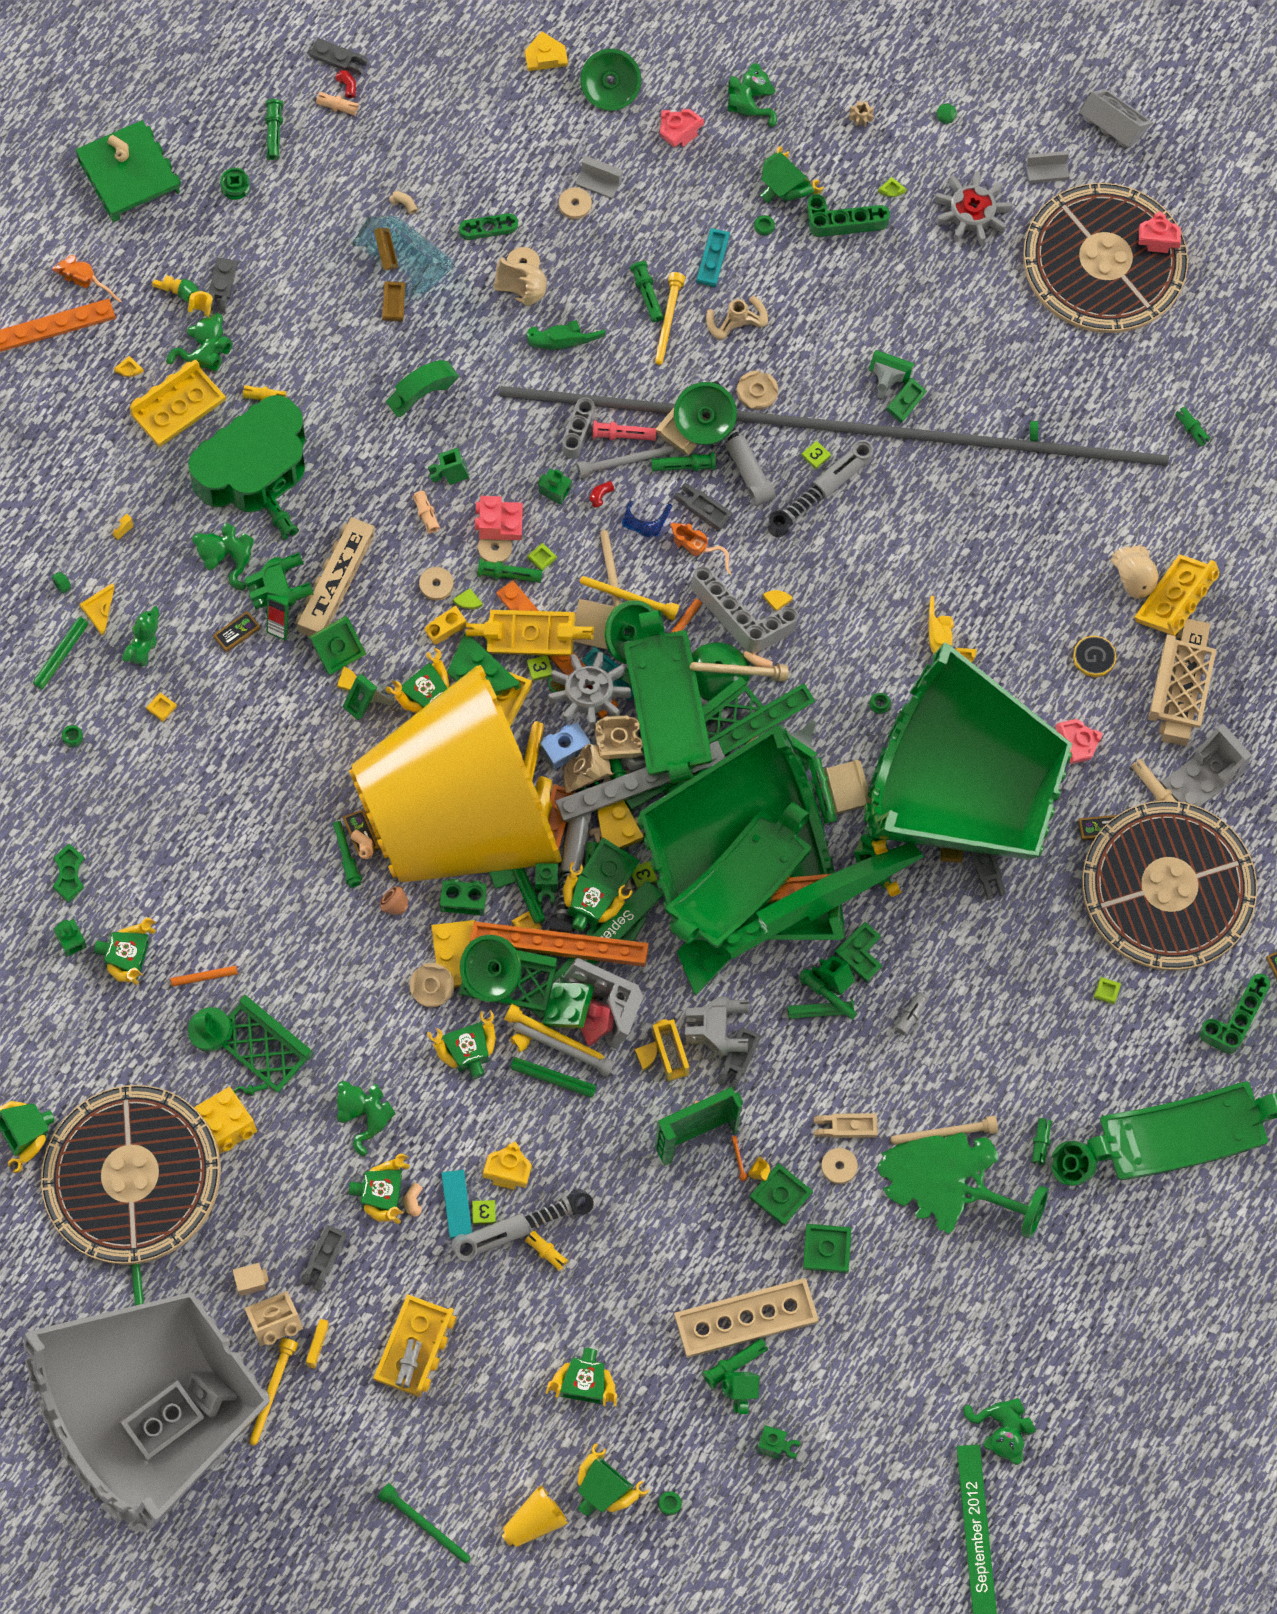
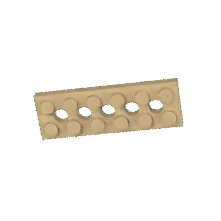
(740, 1332)

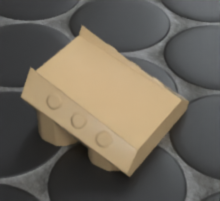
(669, 433)
(618, 737)
(585, 769)
(847, 786)

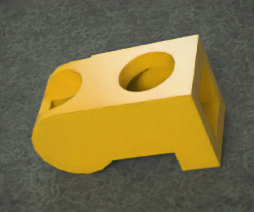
(445, 625)

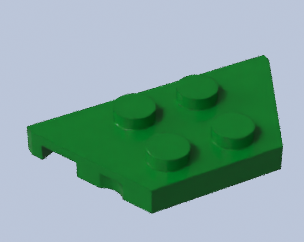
(471, 654)
(701, 962)

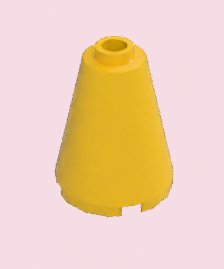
(534, 1519)

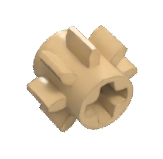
(865, 109)

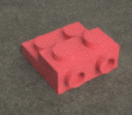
(498, 519)

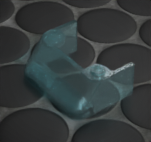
(413, 251)

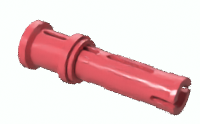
(649, 433)

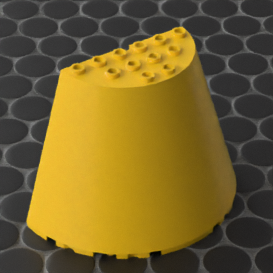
(454, 790)

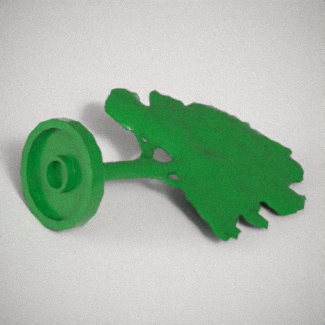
(935, 1176)

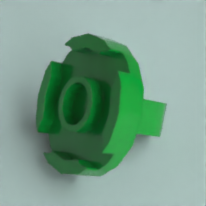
(209, 1029)

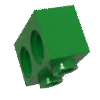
(462, 903)

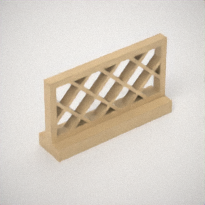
(1165, 674)

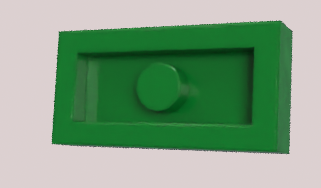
(906, 400)

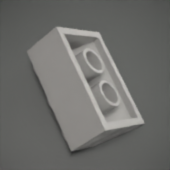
(1115, 117)
(160, 1419)

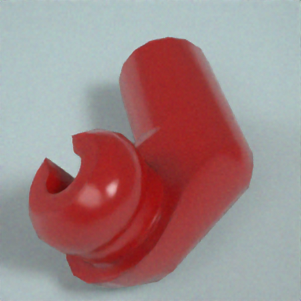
(346, 78)
(598, 492)

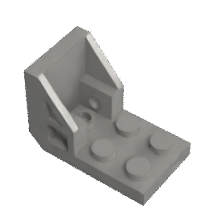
(1211, 769)
(616, 992)

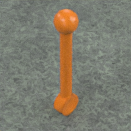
(742, 1176)

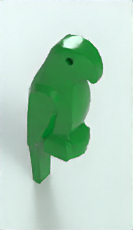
(561, 336)

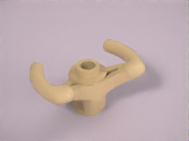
(737, 316)

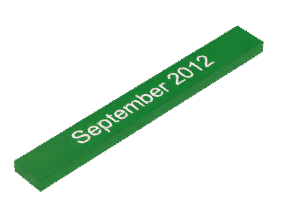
(615, 928)
(976, 1529)

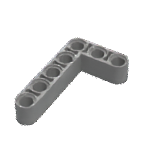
(736, 619)

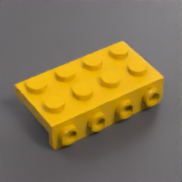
(176, 403)
(1177, 594)
(227, 1119)
(421, 1323)

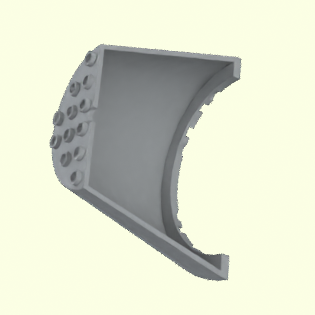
(111, 1363)

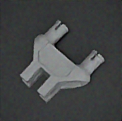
(714, 1031)

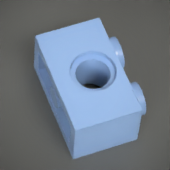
(559, 756)

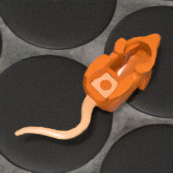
(80, 273)
(695, 541)

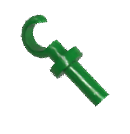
(251, 1089)

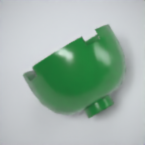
(1073, 1163)

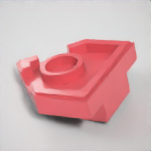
(679, 126)
(1159, 234)
(1082, 738)
(597, 1022)

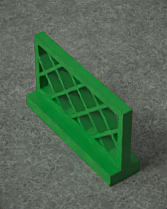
(724, 699)
(535, 963)
(278, 1032)

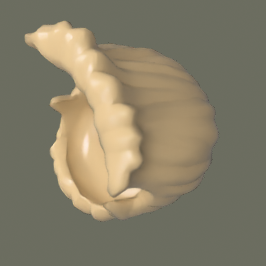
(522, 280)
(1136, 570)

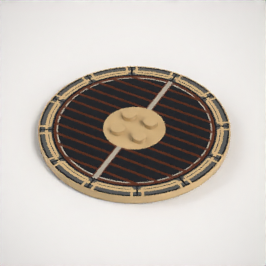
(1089, 261)
(1169, 885)
(131, 1174)

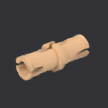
(337, 103)
(426, 512)

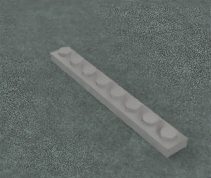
(622, 789)

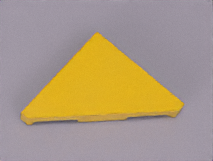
(98, 608)

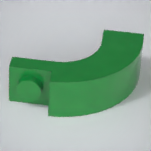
(425, 379)

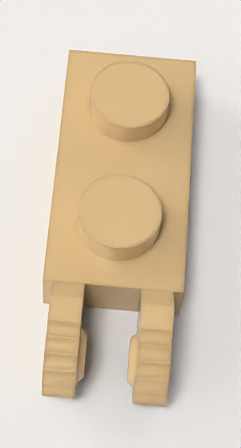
(848, 1125)

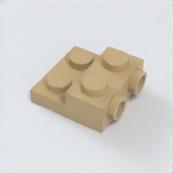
(274, 1319)

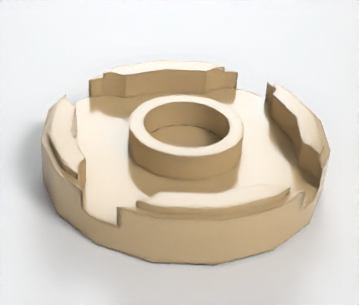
(751, 391)
(431, 985)

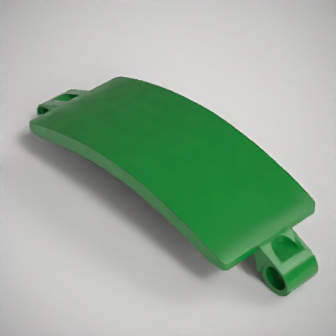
(667, 700)
(741, 878)
(1184, 1132)

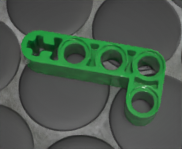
(846, 216)
(1241, 1013)

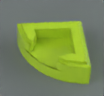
(892, 188)
(468, 600)

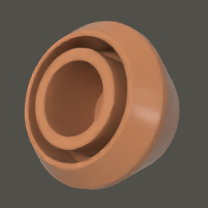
(394, 901)

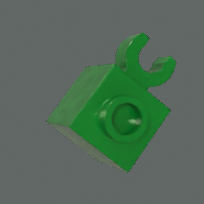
(451, 466)
(555, 485)
(546, 881)
(69, 937)
(835, 974)
(741, 1387)
(773, 1443)

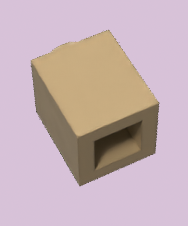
(250, 1279)

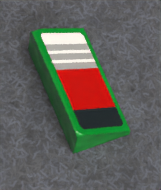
(277, 616)

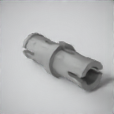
(904, 1024)
(408, 1363)

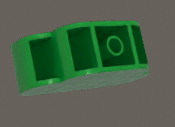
(251, 454)

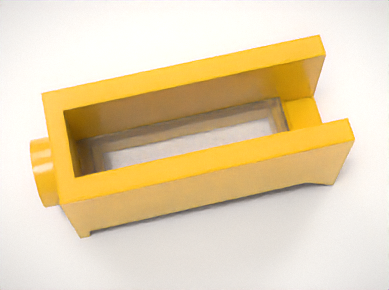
(670, 1049)

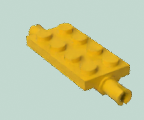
(530, 632)

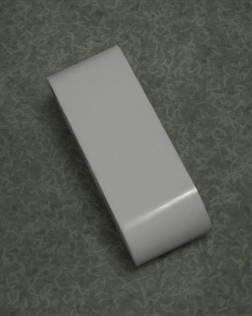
(578, 419)

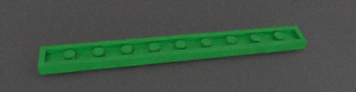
(746, 730)

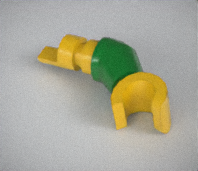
(187, 291)

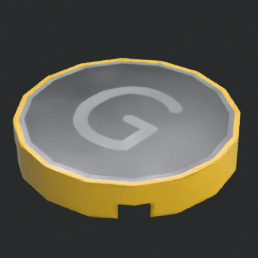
(1094, 656)

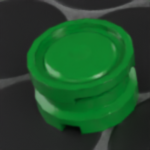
(234, 183)

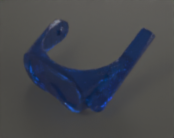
(642, 527)

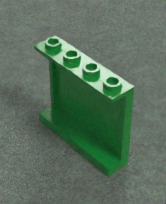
(129, 182)
(697, 1120)

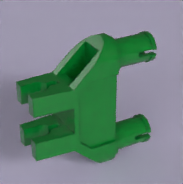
(272, 581)

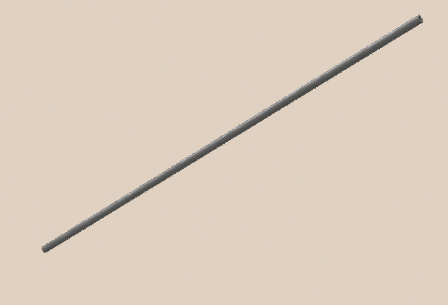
(852, 427)

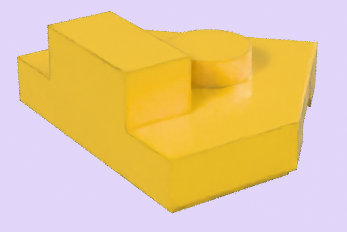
(545, 53)
(508, 1167)

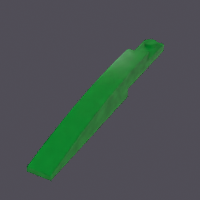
(820, 897)

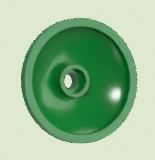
(625, 74)
(702, 399)
(621, 618)
(713, 683)
(480, 972)

